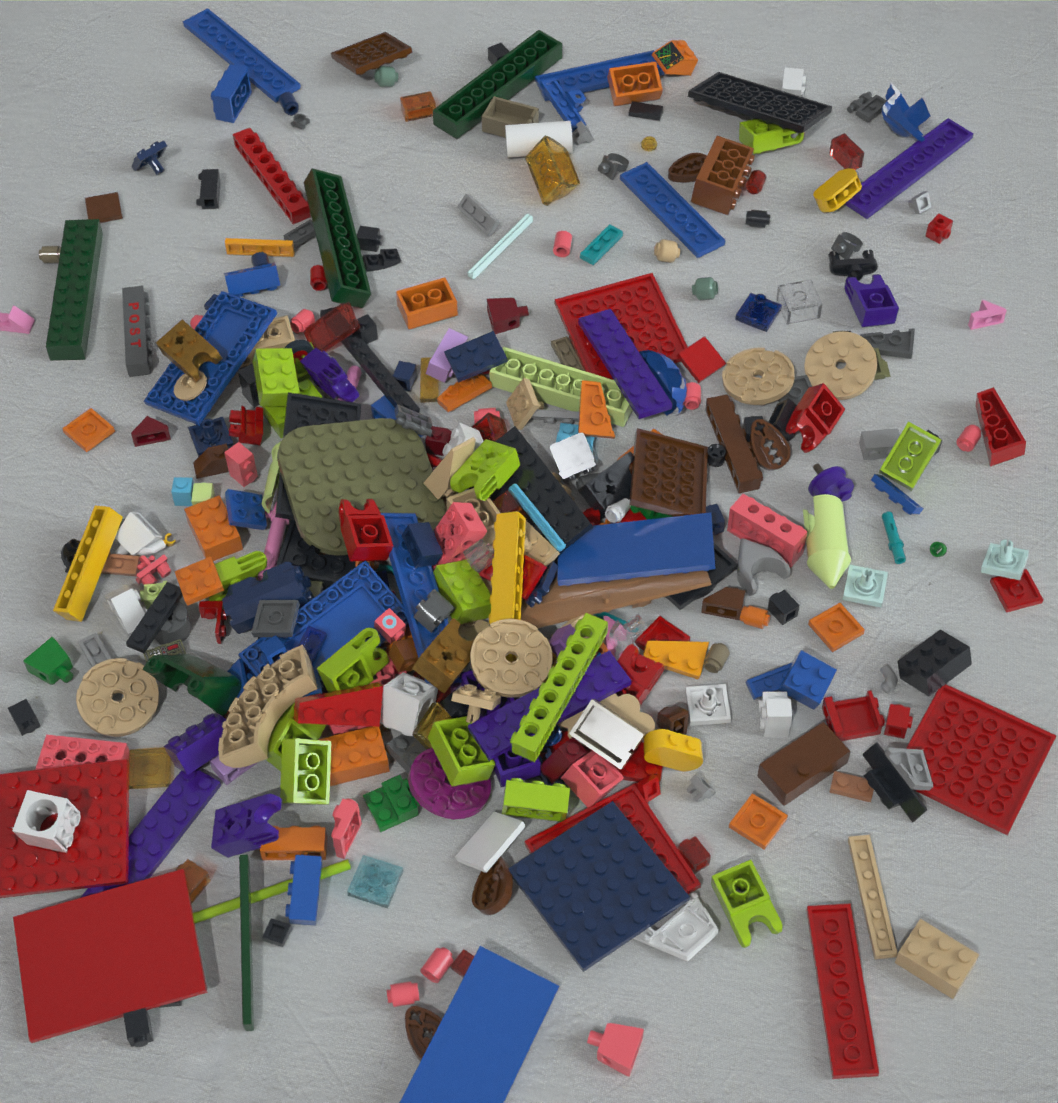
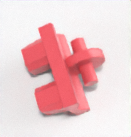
(146, 575)

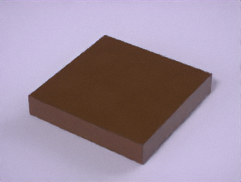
(104, 207)

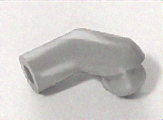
(890, 681)

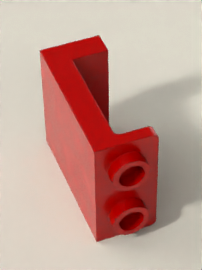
(853, 717)

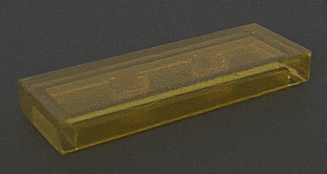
(428, 385)

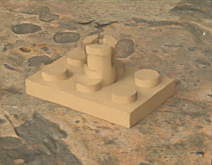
(538, 547)

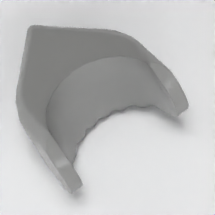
(757, 558)

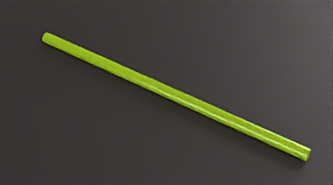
(264, 893)

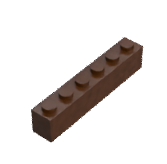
(733, 437)

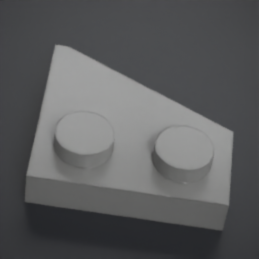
(911, 766)

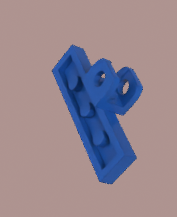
(565, 105)

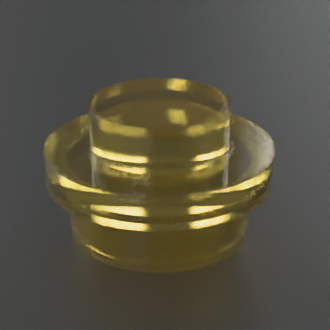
(649, 143)

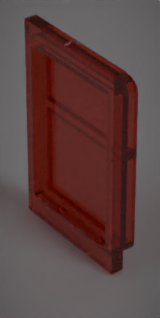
(332, 327)

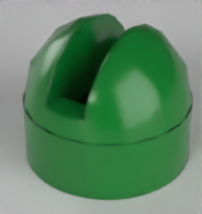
(935, 547)

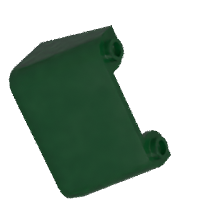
(203, 680)

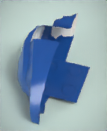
(901, 117)
(668, 377)

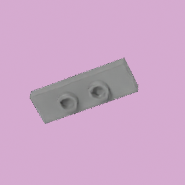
(551, 416)

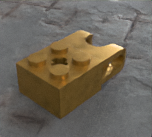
(187, 349)
(444, 657)

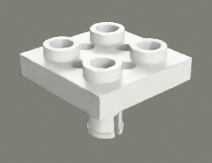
(706, 699)

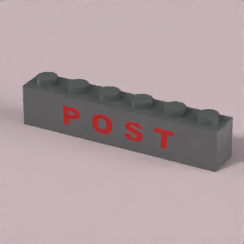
(136, 331)

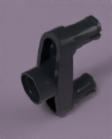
(853, 267)

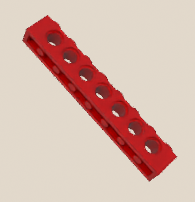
(271, 175)

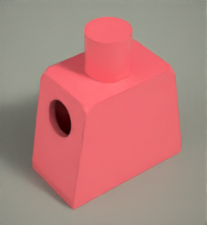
(617, 1046)

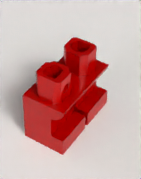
(249, 425)

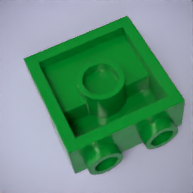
(391, 803)

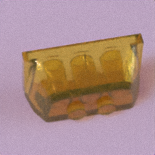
(552, 170)

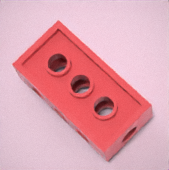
(762, 525)
(458, 531)
(70, 751)

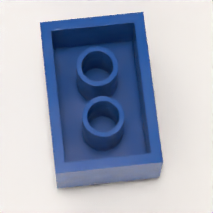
(231, 93)

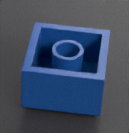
(807, 680)

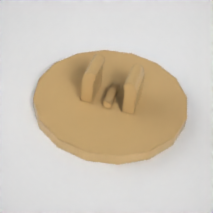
(187, 388)

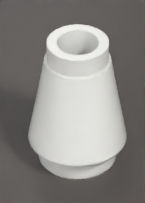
(616, 511)

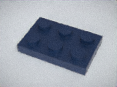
(475, 356)

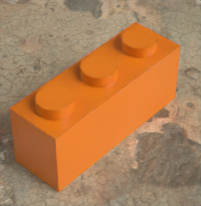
(296, 841)

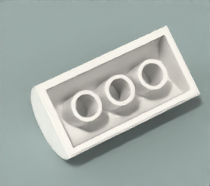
(524, 137)

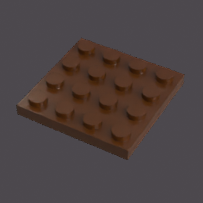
(371, 53)

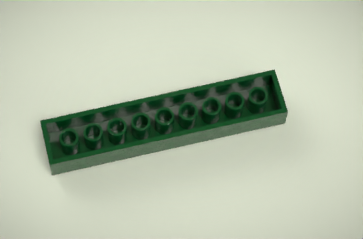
(500, 80)
(337, 238)
(74, 290)

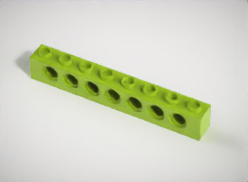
(531, 746)

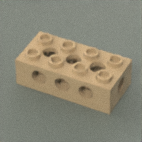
(276, 336)

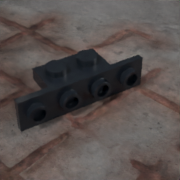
(890, 784)

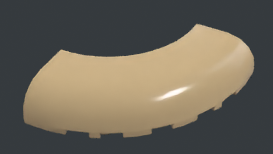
(261, 705)

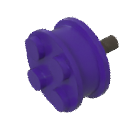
(831, 482)

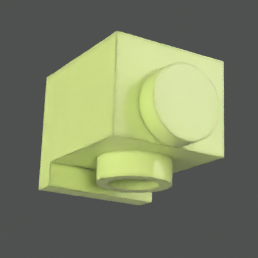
(150, 593)

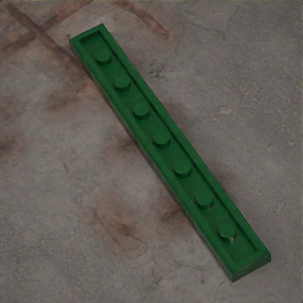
(246, 943)

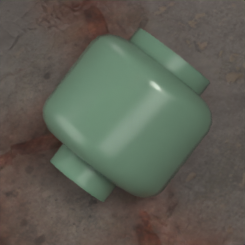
(386, 76)
(705, 288)

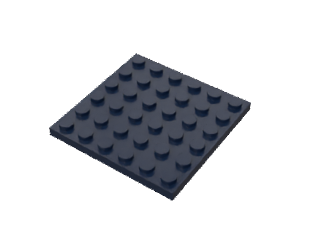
(598, 885)

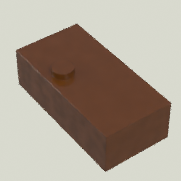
(803, 763)

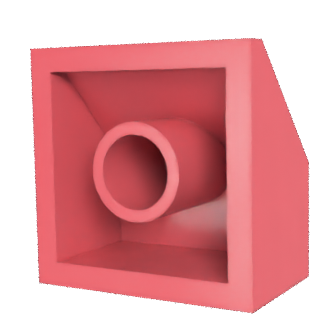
(592, 778)

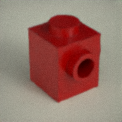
(939, 228)
(897, 721)

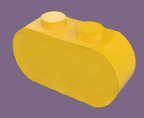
(837, 190)
(673, 750)

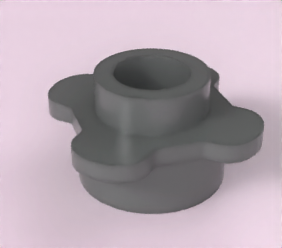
(300, 121)

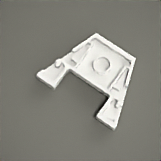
(684, 932)

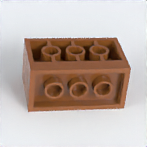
(723, 175)

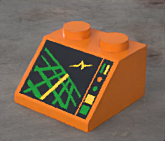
(676, 58)

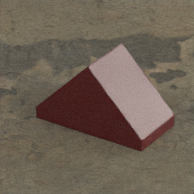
(150, 432)

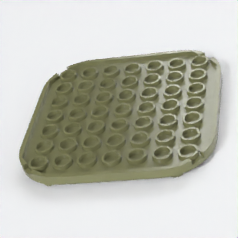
(355, 464)

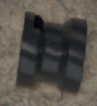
(716, 455)

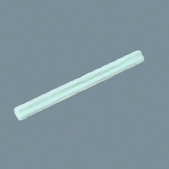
(514, 232)

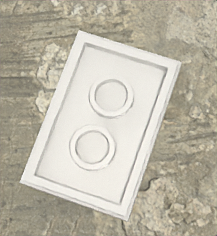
(490, 841)

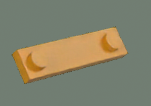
(251, 246)

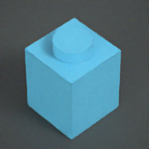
(182, 491)

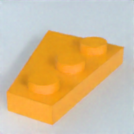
(678, 656)

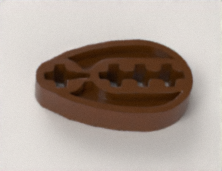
(686, 168)
(778, 441)
(493, 888)
(415, 1031)

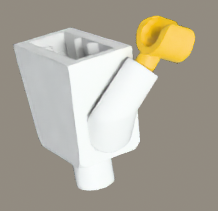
(139, 537)

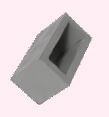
(877, 443)

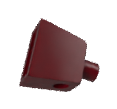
(505, 314)

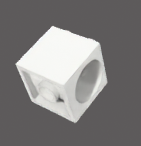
(406, 702)
(34, 811)

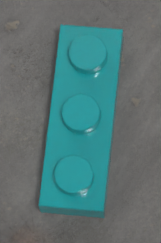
(601, 244)

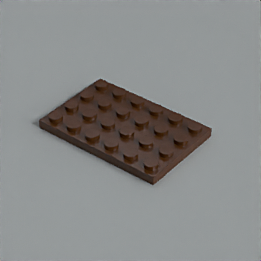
(668, 475)

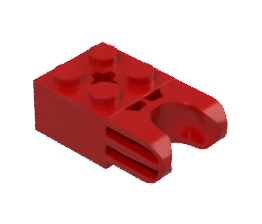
(640, 682)

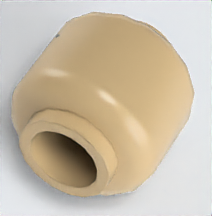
(666, 250)

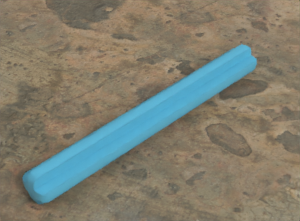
(536, 516)

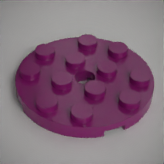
(447, 801)

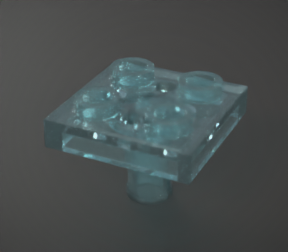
(375, 875)

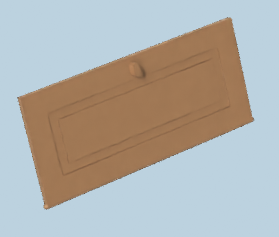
(569, 602)

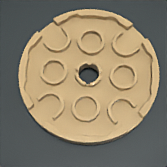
(845, 348)
(744, 387)
(516, 638)
(111, 716)

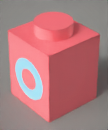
(390, 626)

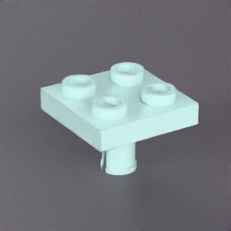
(1005, 560)
(865, 586)

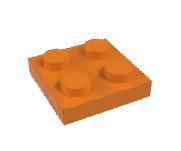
(88, 430)
(199, 580)
(836, 627)
(758, 821)

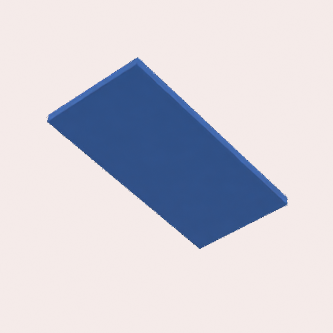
(233, 329)
(639, 550)
(340, 612)
(483, 1034)

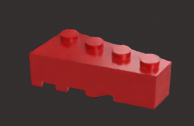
(999, 431)
(342, 707)

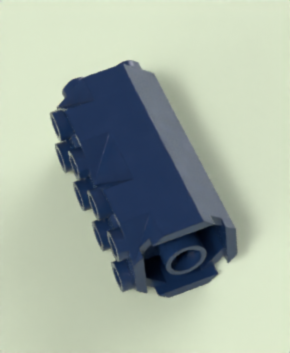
(278, 583)

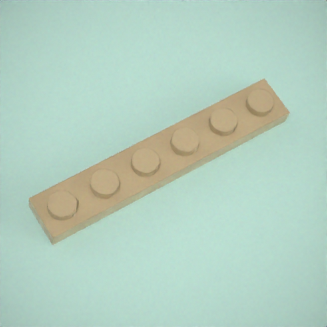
(872, 897)

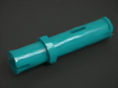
(895, 543)

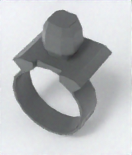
(609, 168)
(844, 248)

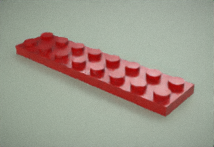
(842, 992)

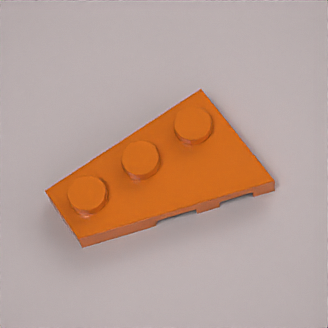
(463, 392)
(593, 412)

